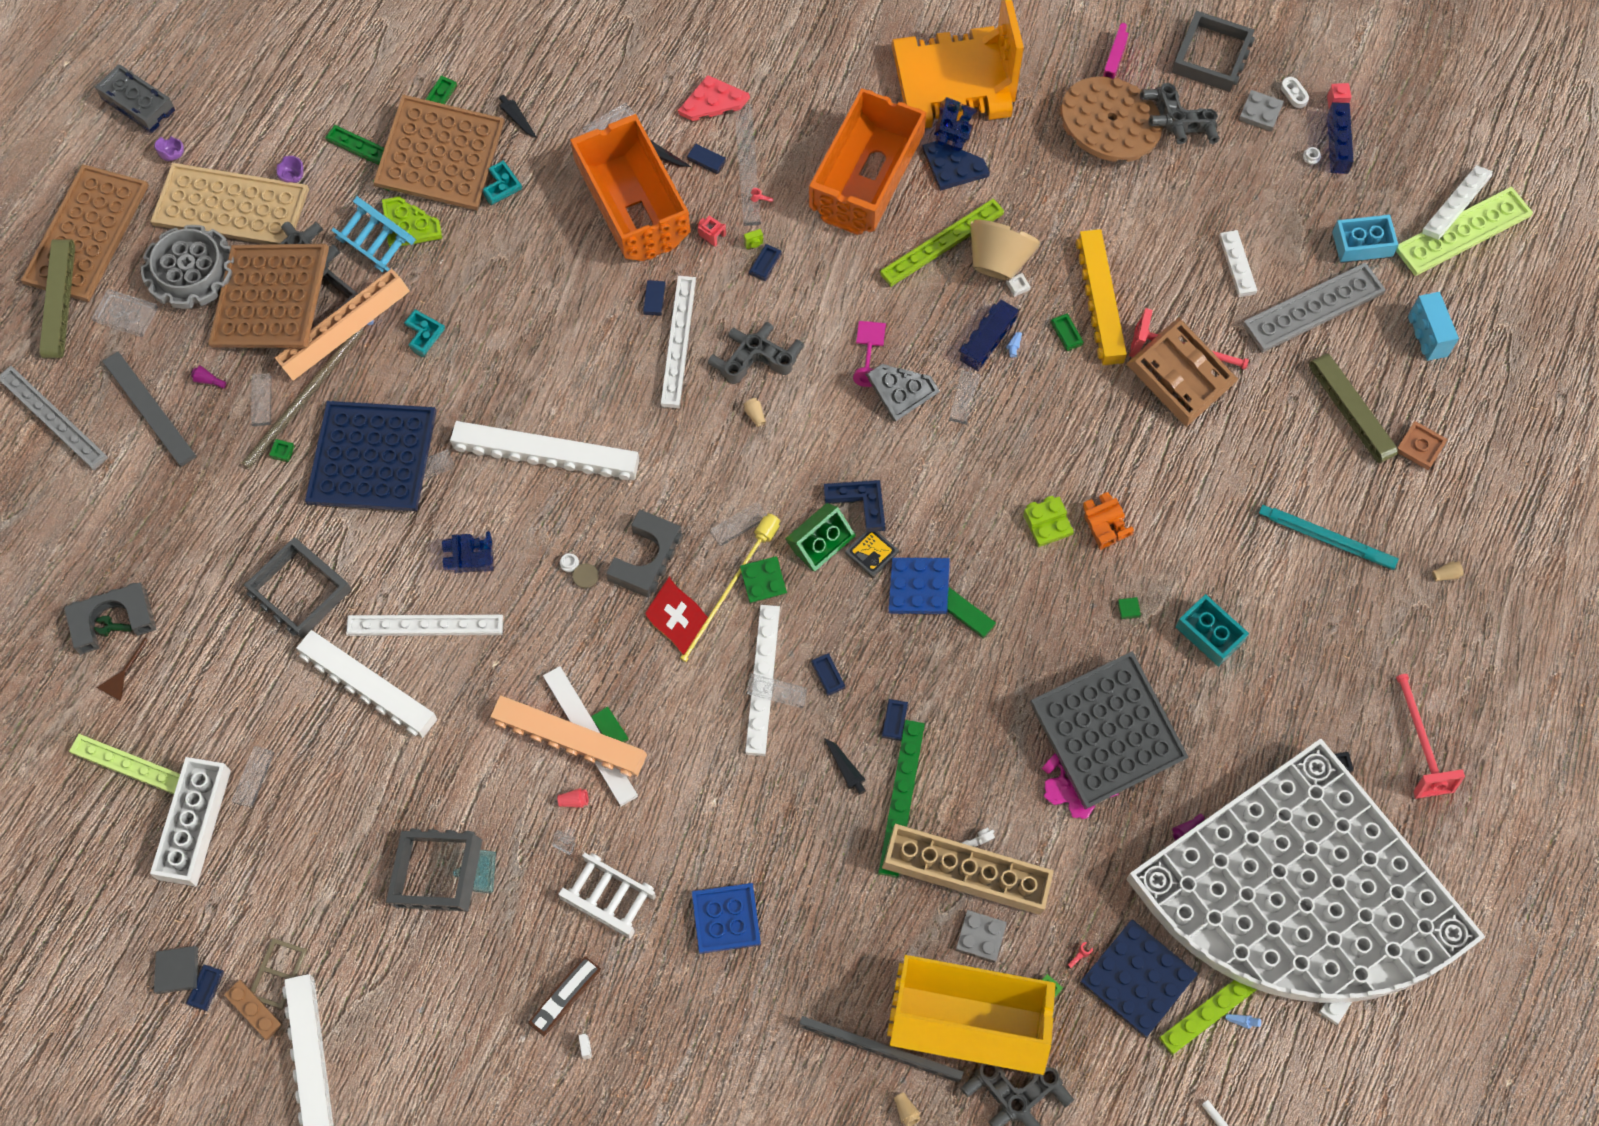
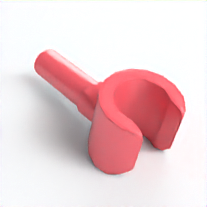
(756, 195)
(1080, 955)

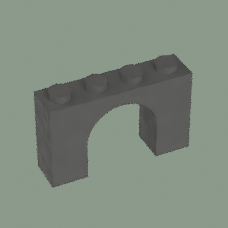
(645, 578)
(83, 614)

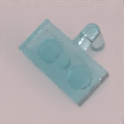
(485, 872)

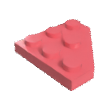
(712, 99)

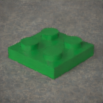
(763, 579)

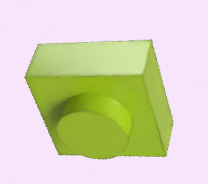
(753, 239)

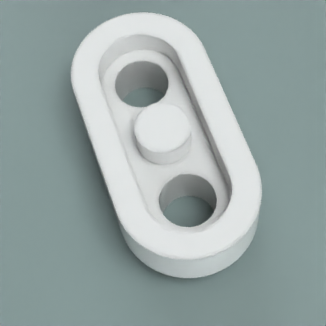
(1296, 92)

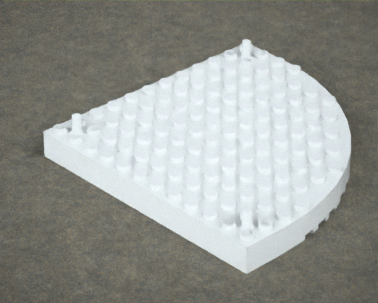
(1306, 891)

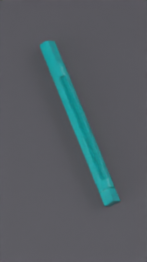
(1329, 537)

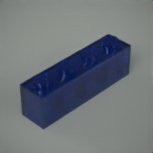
(1340, 138)
(988, 335)

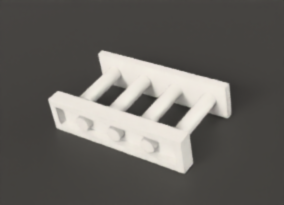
(606, 915)

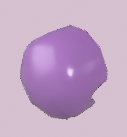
(169, 149)
(290, 169)

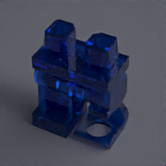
(949, 128)
(464, 557)

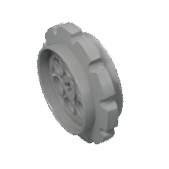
(167, 263)

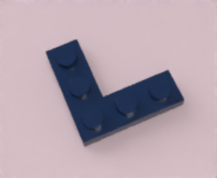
(864, 491)

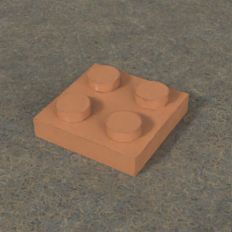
(1421, 445)

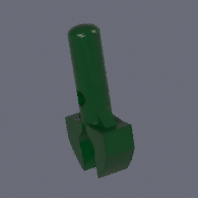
(111, 626)

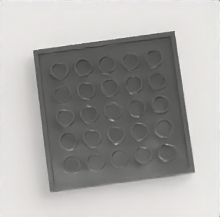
(1108, 729)

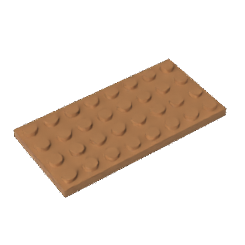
(95, 218)

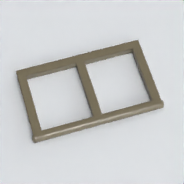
(263, 968)

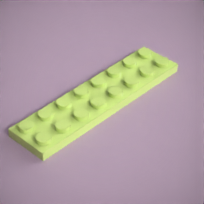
(1468, 230)

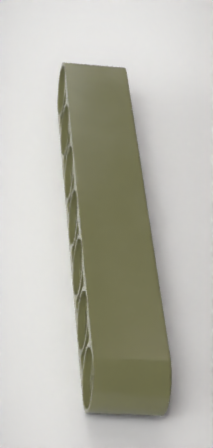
(57, 298)
(1353, 408)

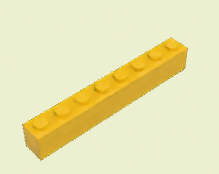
(1101, 297)

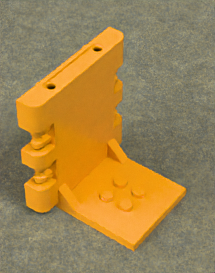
(968, 71)

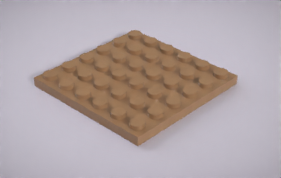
(439, 152)
(269, 296)

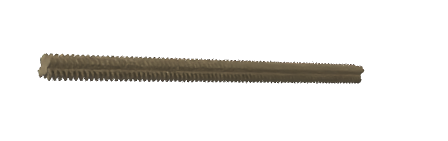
(300, 399)

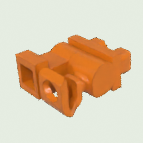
(1102, 516)

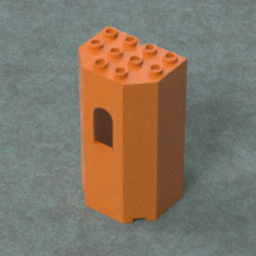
(870, 127)
(624, 171)

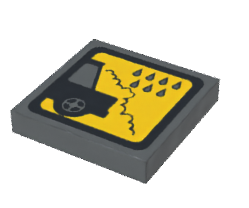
(872, 552)

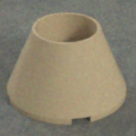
(999, 250)

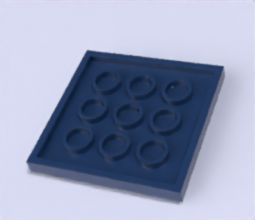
(1138, 978)

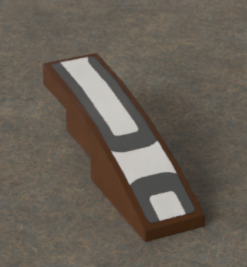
(564, 996)

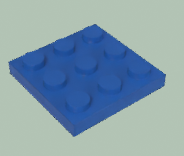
(919, 586)
(726, 918)

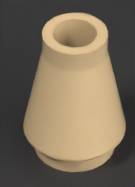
(754, 411)
(1450, 571)
(907, 1111)

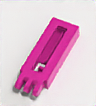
(1116, 52)

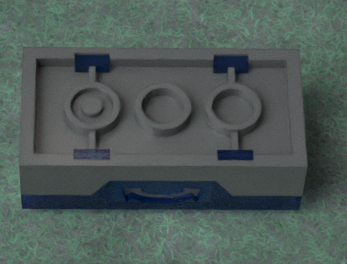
(135, 98)

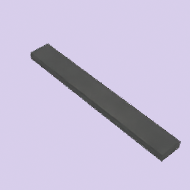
(149, 409)
(881, 1049)

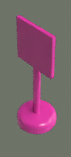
(870, 334)

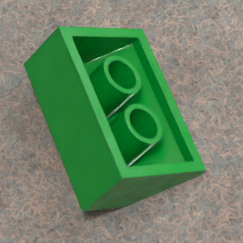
(820, 536)

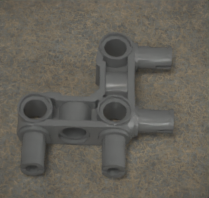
(1176, 118)
(306, 237)
(765, 352)
(1005, 1093)

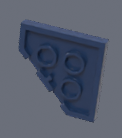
(953, 167)

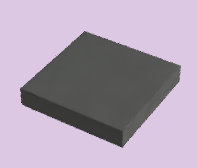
(176, 970)

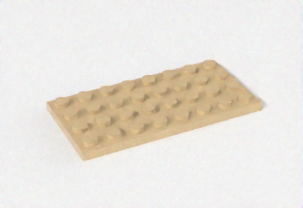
(229, 203)

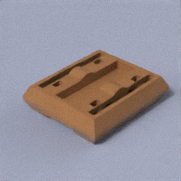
(1182, 370)

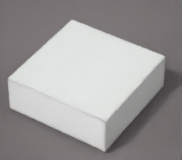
(1018, 285)
(585, 1046)

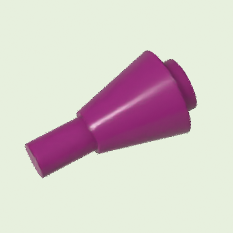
(203, 376)
(1182, 829)

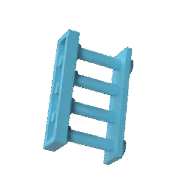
(375, 218)

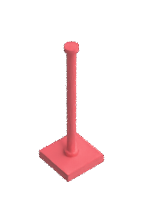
(1142, 333)
(1436, 782)

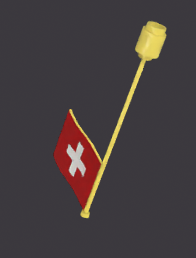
(680, 616)

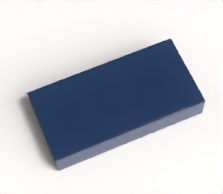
(706, 158)
(765, 262)
(654, 297)
(828, 674)
(894, 720)
(207, 984)

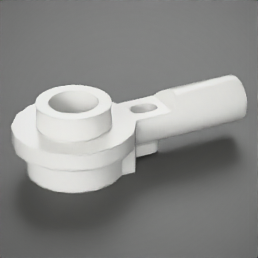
(983, 836)

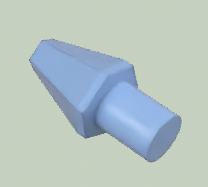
(1014, 344)
(1244, 1020)

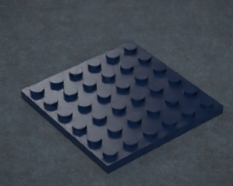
(371, 456)

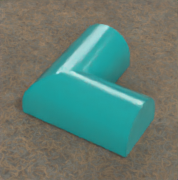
(505, 184)
(428, 332)

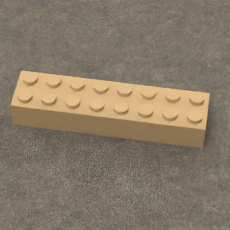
(968, 869)

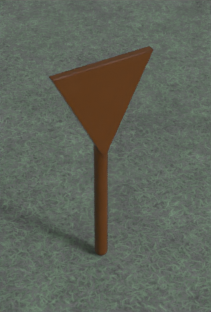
(114, 685)

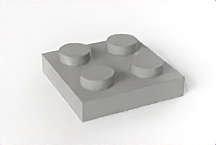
(1261, 110)
(981, 936)

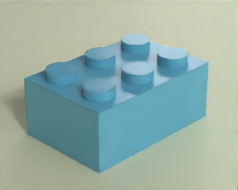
(1365, 238)
(1433, 326)

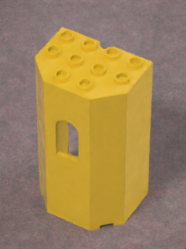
(972, 1014)

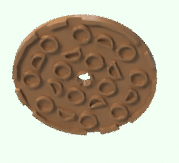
(1086, 119)

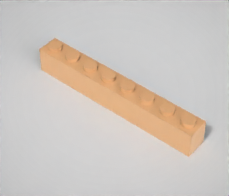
(344, 323)
(568, 735)

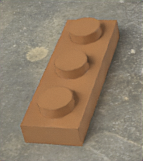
(253, 1009)

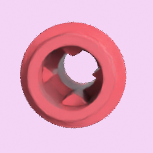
(575, 798)

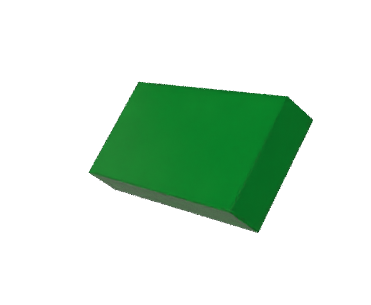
(1067, 332)
(609, 725)

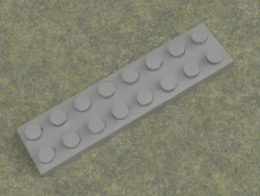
(1314, 307)

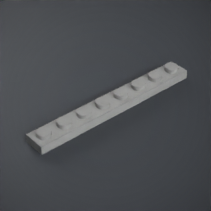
(52, 418)

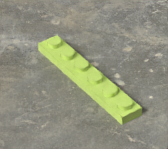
(125, 763)

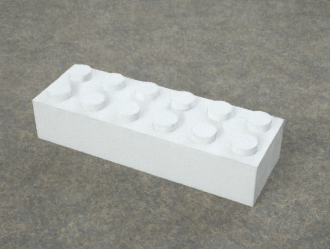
(190, 822)

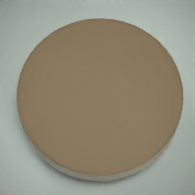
(585, 576)

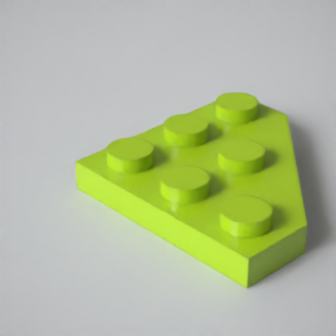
(412, 220)

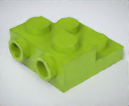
(1048, 521)

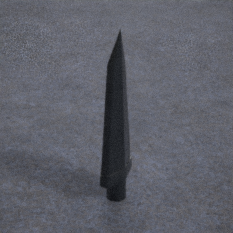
(513, 111)
(669, 157)
(850, 773)

